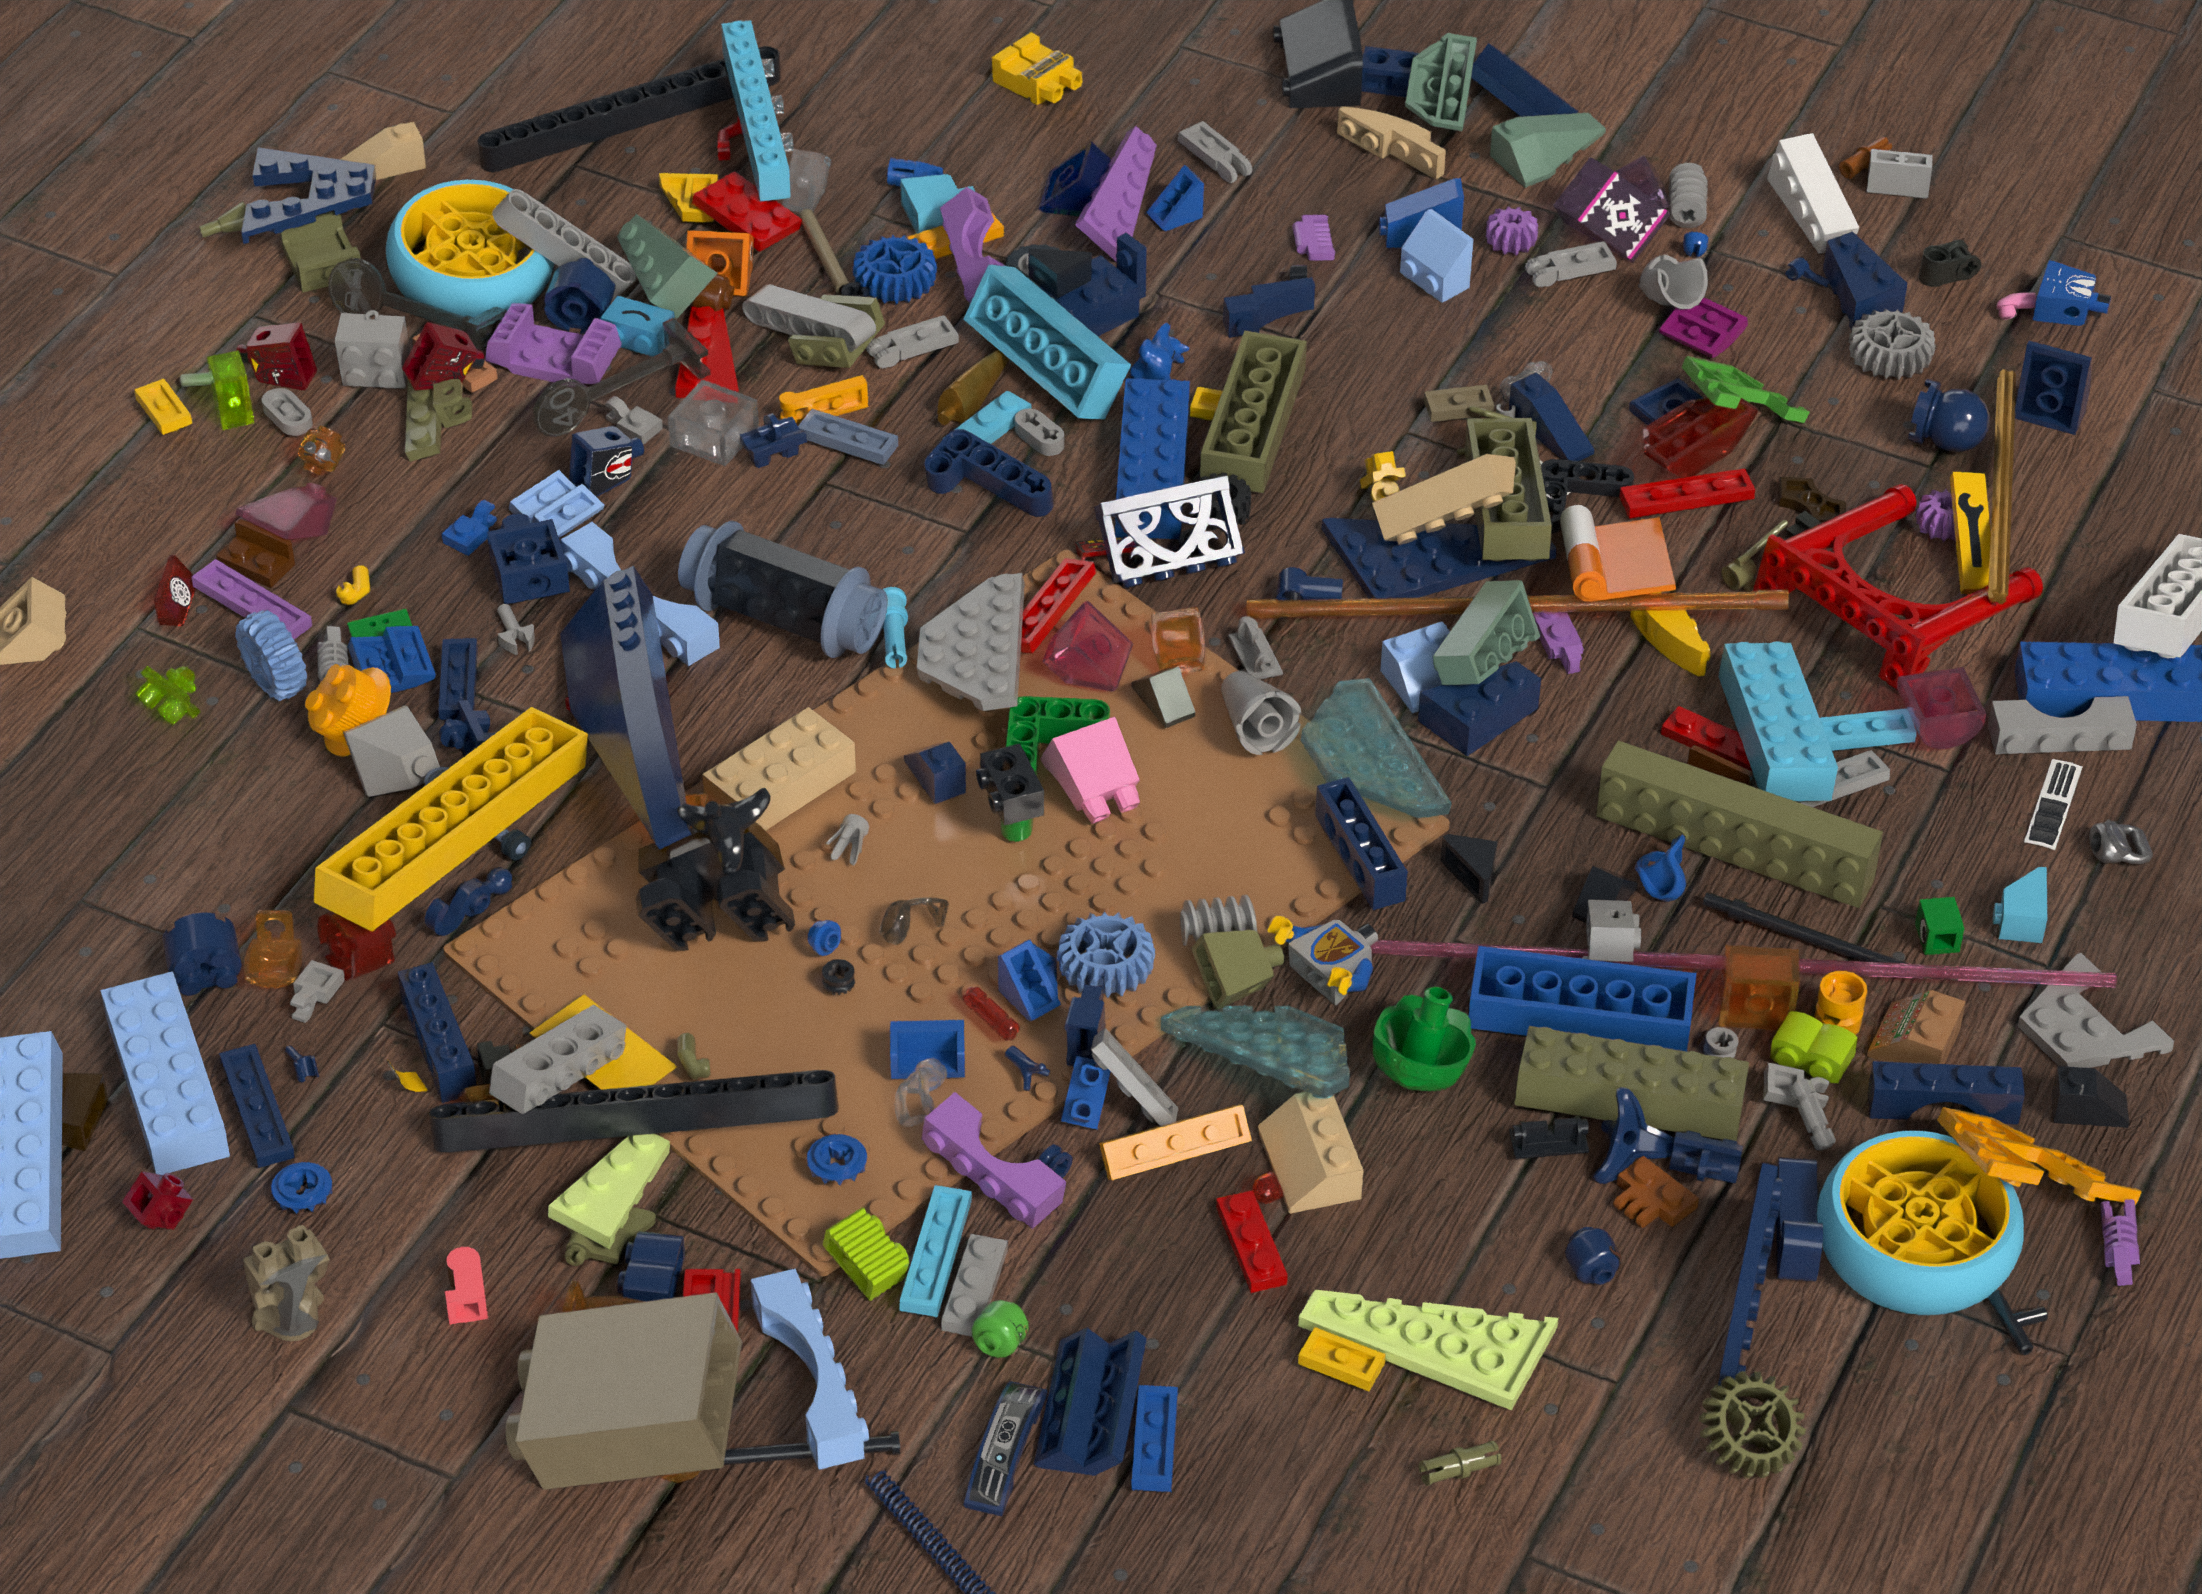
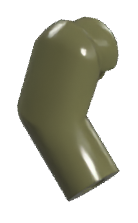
(686, 1052)

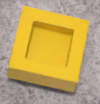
(1205, 403)

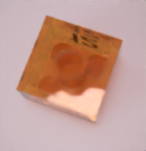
(1757, 986)

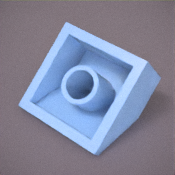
(1438, 257)
(1409, 662)

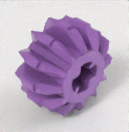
(1512, 230)
(1936, 515)

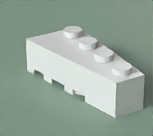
(1810, 190)

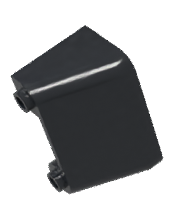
(1321, 55)

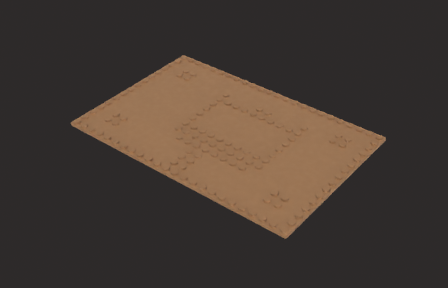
(1203, 830)

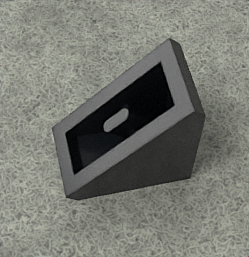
(1059, 269)
(1470, 862)
(1603, 885)

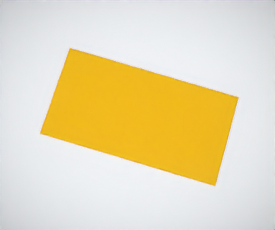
(635, 1067)

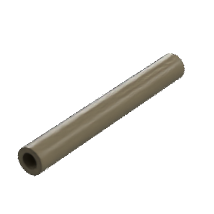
(823, 250)

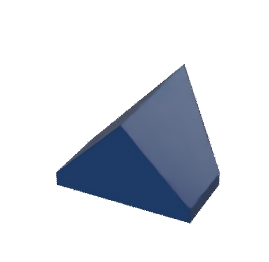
(1179, 202)
(1028, 979)

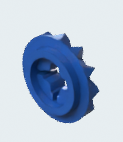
(838, 1147)
(292, 1177)

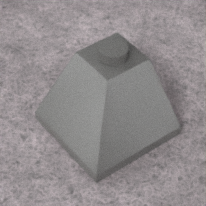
(391, 752)

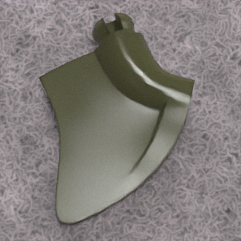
(582, 1248)

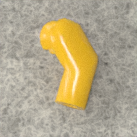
(361, 586)

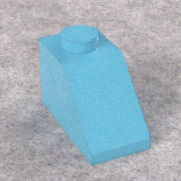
(2023, 908)

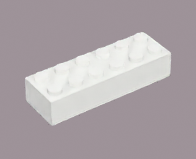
(2166, 603)

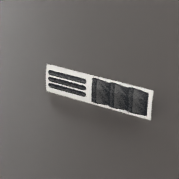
(2053, 804)

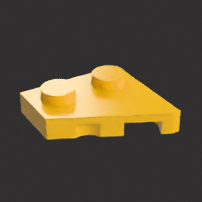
(680, 191)

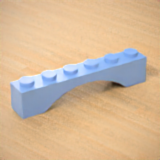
(682, 628)
(787, 1315)

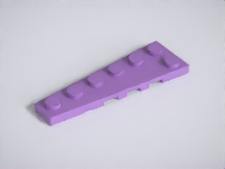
(1120, 194)

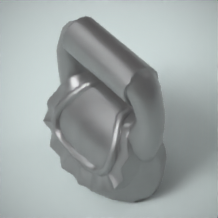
(2110, 843)

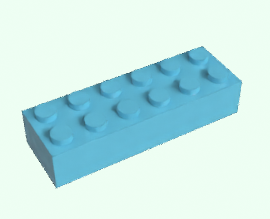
(1047, 342)
(1777, 721)

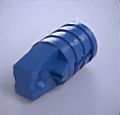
(902, 169)

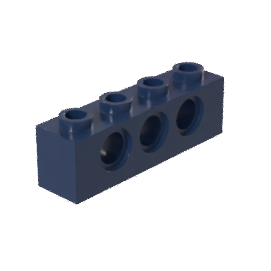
(1361, 843)
(436, 1031)

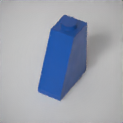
(1405, 213)

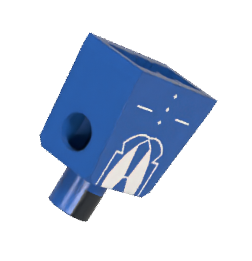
(2068, 296)

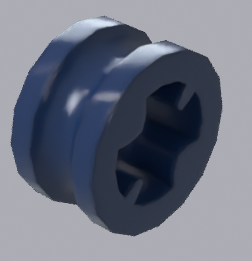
(1057, 1160)

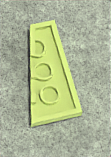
(606, 1193)

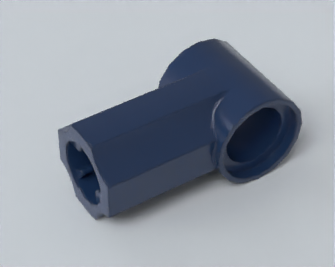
(1296, 585)

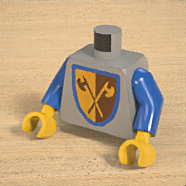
(1328, 955)

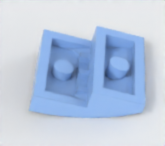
(557, 500)

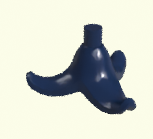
(1630, 1138)

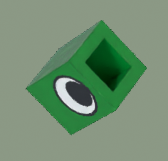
(1939, 925)

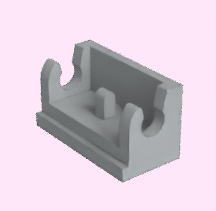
(1899, 173)

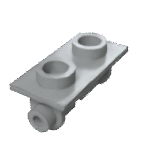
(1254, 650)

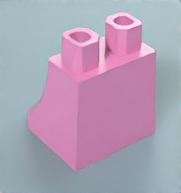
(1094, 768)

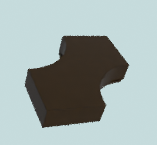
(1802, 496)

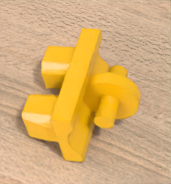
(1382, 475)

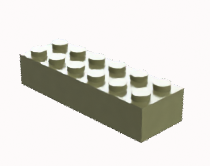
(1254, 408)
(1522, 522)
(1672, 1086)

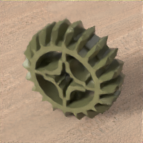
(1740, 1414)

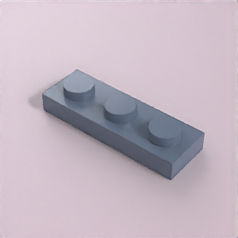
(848, 436)

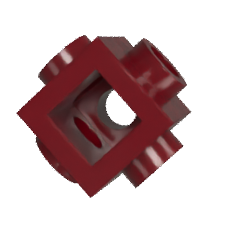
(158, 1200)

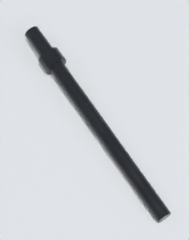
(1740, 911)

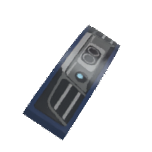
(1002, 1447)

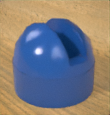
(1695, 242)

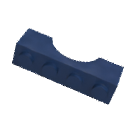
(1902, 1088)

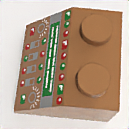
(1919, 1029)

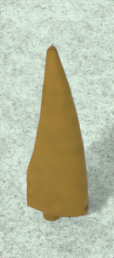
(970, 389)

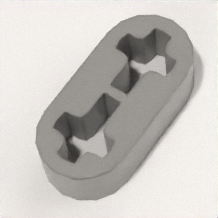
(1039, 432)

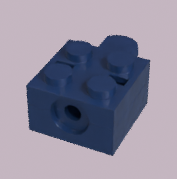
(527, 559)

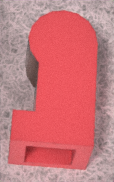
(465, 1276)

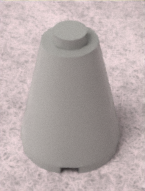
(1260, 713)

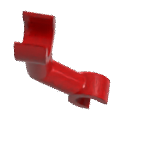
(724, 137)

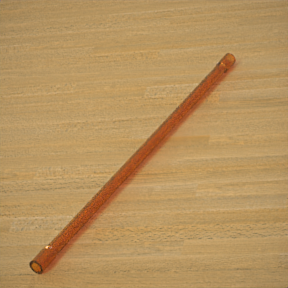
(1546, 603)

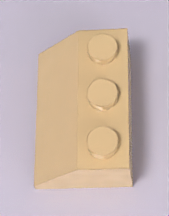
(1311, 1153)

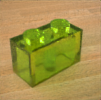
(230, 390)

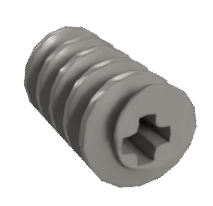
(1687, 195)
(1217, 917)

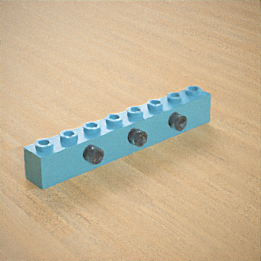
(757, 110)

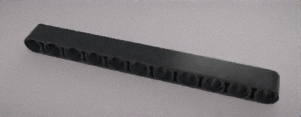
(611, 114)
(637, 1111)

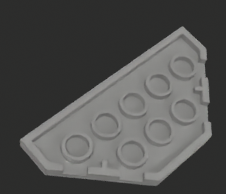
(977, 644)

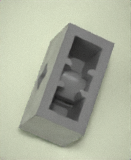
(1612, 930)

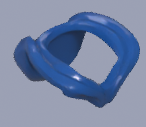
(1665, 877)

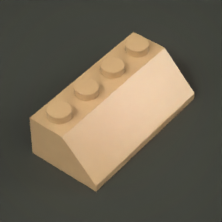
(1445, 497)

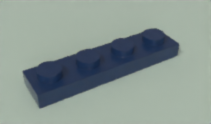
(257, 1105)

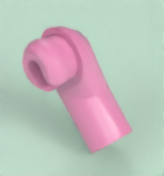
(2015, 301)

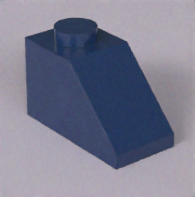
(939, 771)

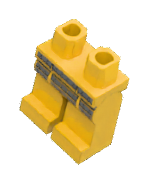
(1035, 70)

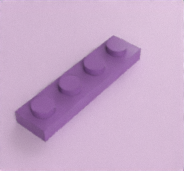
(248, 597)

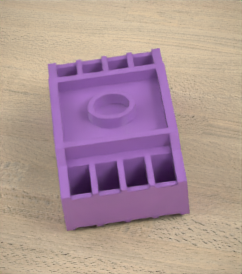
(551, 352)

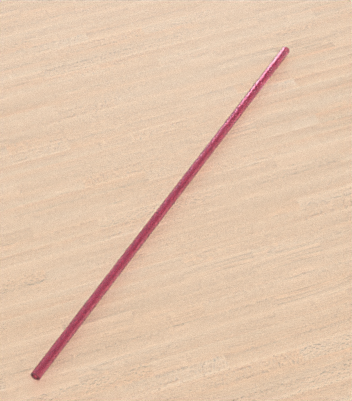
(1807, 966)

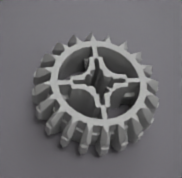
(1892, 344)

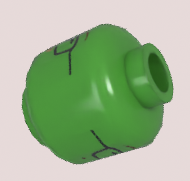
(1001, 1327)

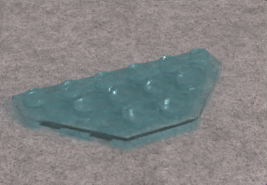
(1363, 740)
(1278, 1043)

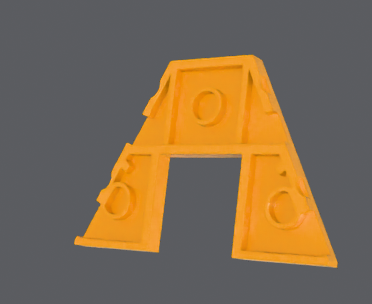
(2006, 1153)

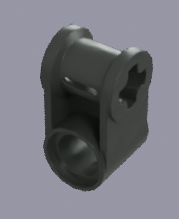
(1947, 264)

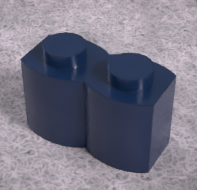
(652, 1267)

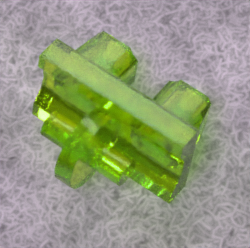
(174, 690)

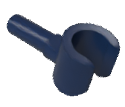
(1800, 268)
(303, 1065)

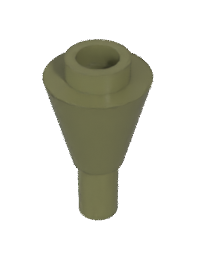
(228, 222)

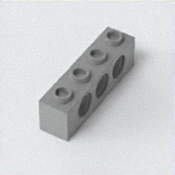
(557, 1059)

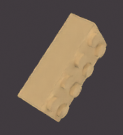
(790, 761)

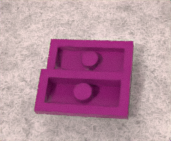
(1705, 327)

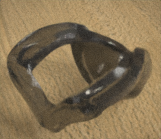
(897, 917)

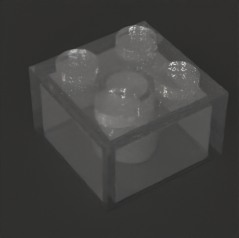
(711, 422)

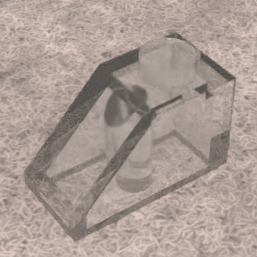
(807, 180)

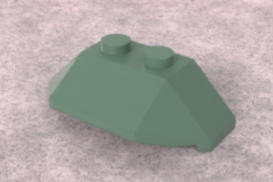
(1442, 81)

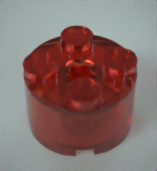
(355, 947)

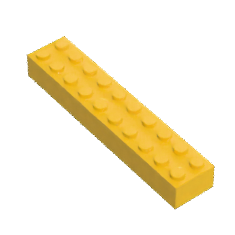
(449, 819)

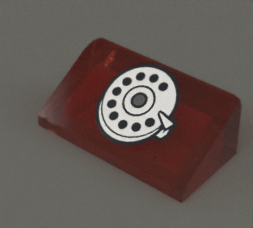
(174, 593)

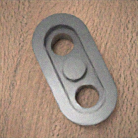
(287, 411)

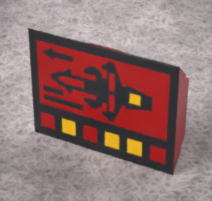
(1096, 547)

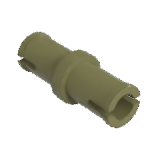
(1460, 1462)

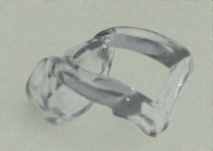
(927, 1077)

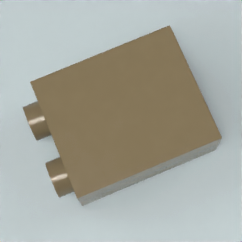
(627, 1392)

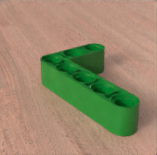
(1039, 721)

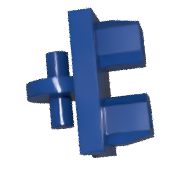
(1085, 1093)

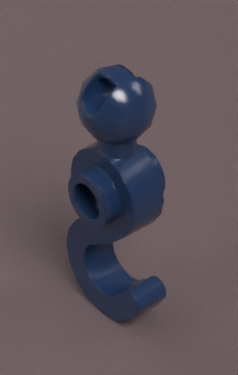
(470, 899)

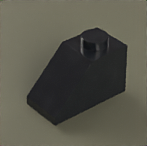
(2087, 1098)

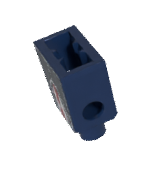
(602, 458)

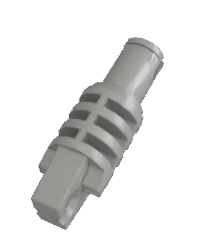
(331, 651)

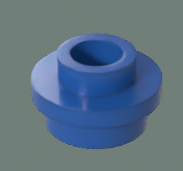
(824, 937)

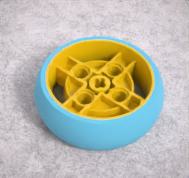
(466, 254)
(1919, 1224)

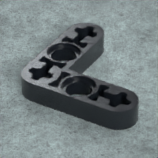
(1561, 483)

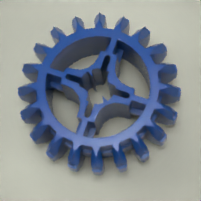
(895, 268)

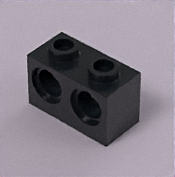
(1011, 784)

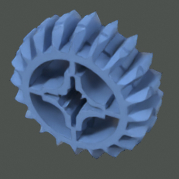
(271, 655)
(1107, 945)

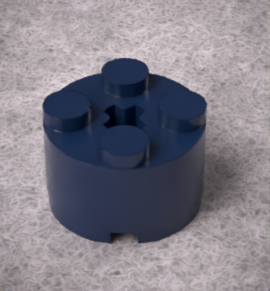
(578, 295)
(202, 952)

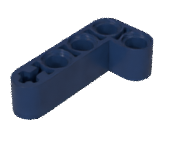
(1028, 487)
(1797, 1229)

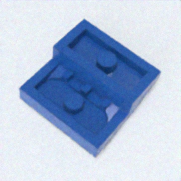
(397, 653)

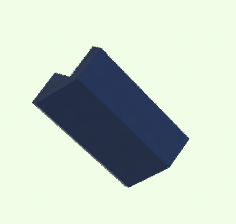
(1516, 85)
(1090, 1403)

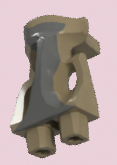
(284, 1285)

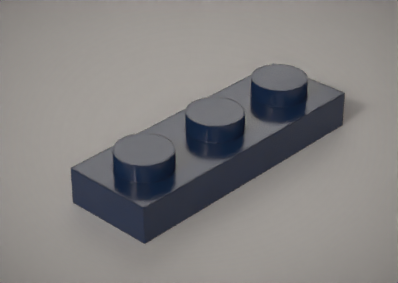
(457, 675)

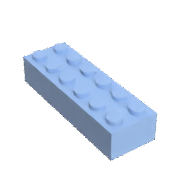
(165, 1073)
(30, 1144)

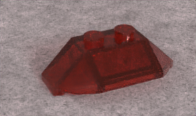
(1696, 435)

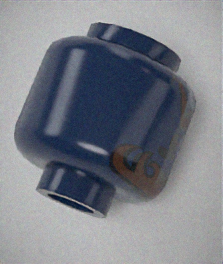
(1593, 1255)

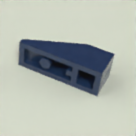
(1554, 421)

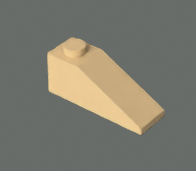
(392, 151)

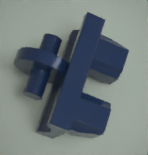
(771, 438)
(467, 729)
(1706, 1157)

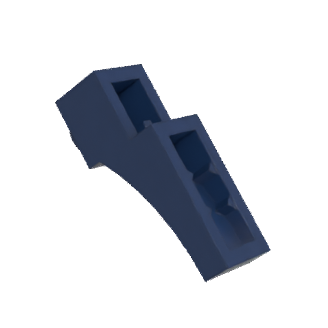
(1267, 304)

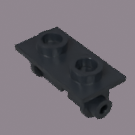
(1544, 1140)

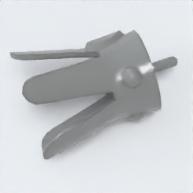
(852, 830)

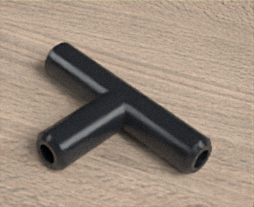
(2014, 1322)

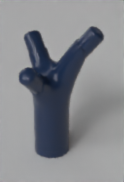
(1025, 1065)

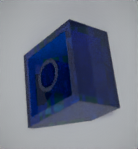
(1073, 181)

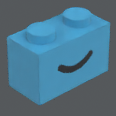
(638, 325)

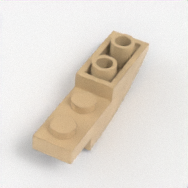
(1388, 135)

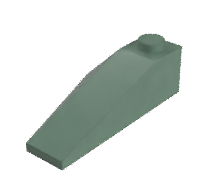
(1536, 145)

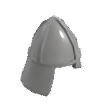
(1673, 282)

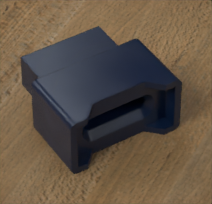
(1083, 1022)

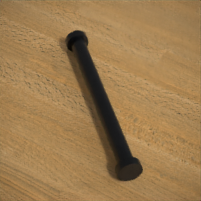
(802, 1450)

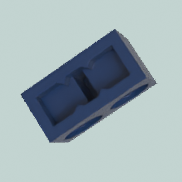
(1386, 71)

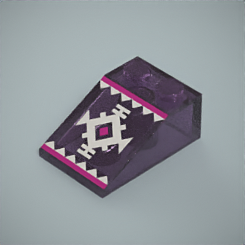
(1610, 210)

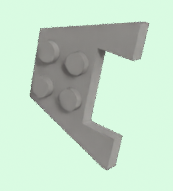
(2078, 1034)

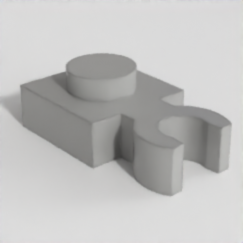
(1779, 1080)

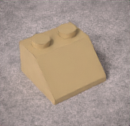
(32, 623)

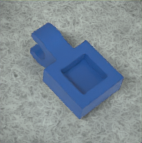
(469, 533)

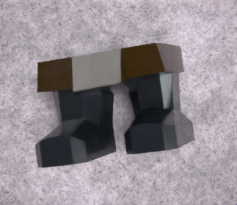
(689, 877)

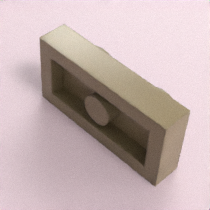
(1455, 402)

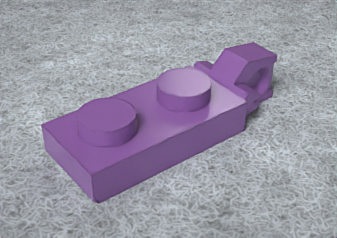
(1560, 639)

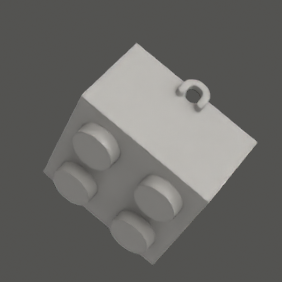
(372, 350)

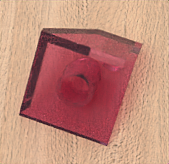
(293, 512)
(1088, 650)

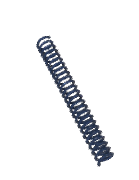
(924, 1535)

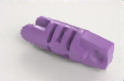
(2120, 1240)

